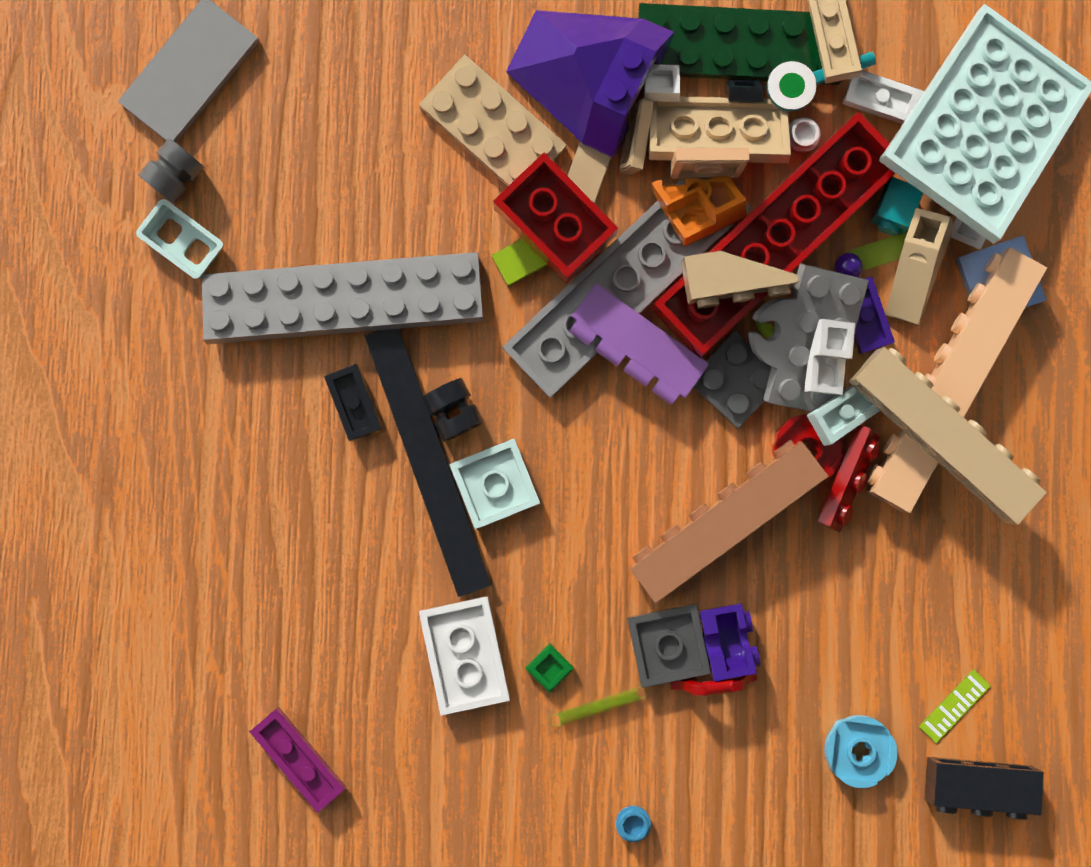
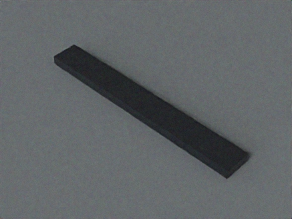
(428, 461)

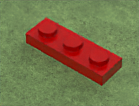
(850, 478)

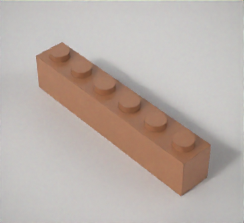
(728, 520)

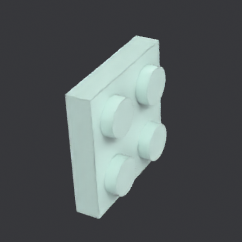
(494, 483)

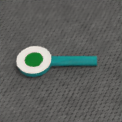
(794, 84)

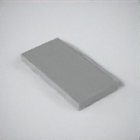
(189, 70)

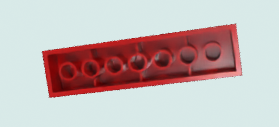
(787, 226)

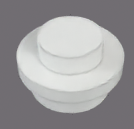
(804, 135)

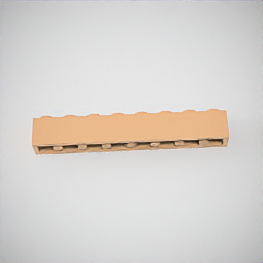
(960, 369)

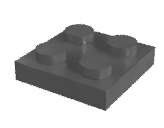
(734, 380)
(668, 645)

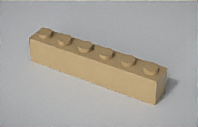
(947, 436)

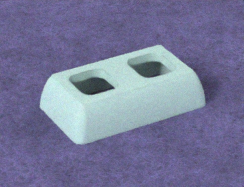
(176, 251)

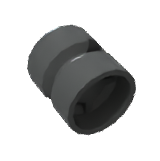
(171, 170)

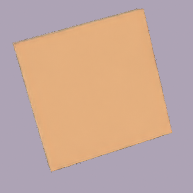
(708, 162)

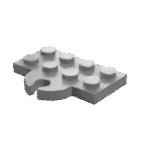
(815, 297)

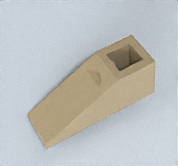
(919, 265)
(726, 276)

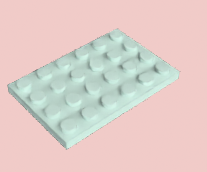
(987, 124)

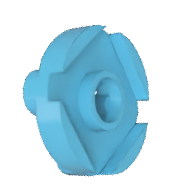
(872, 767)

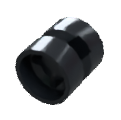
(447, 398)

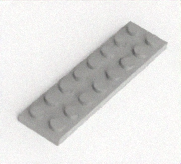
(631, 268)
(341, 298)

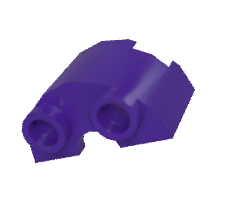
(728, 642)

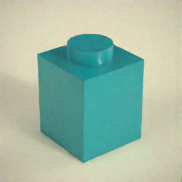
(896, 207)

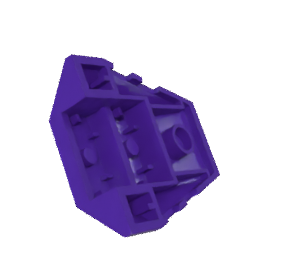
(588, 70)

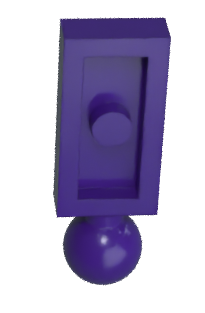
(872, 325)

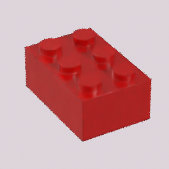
(555, 217)

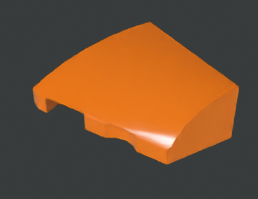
(700, 206)

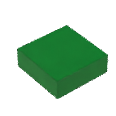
(549, 667)

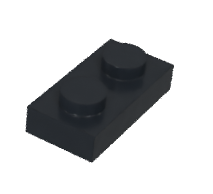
(353, 402)

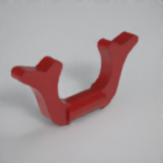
(713, 687)

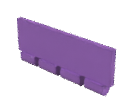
(647, 346)

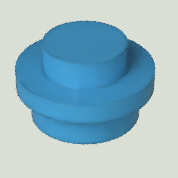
(633, 823)

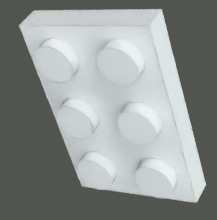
(464, 655)

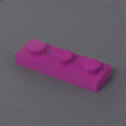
(298, 759)

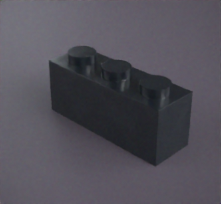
(984, 787)

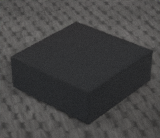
(744, 90)

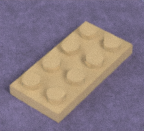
(489, 121)
(720, 124)

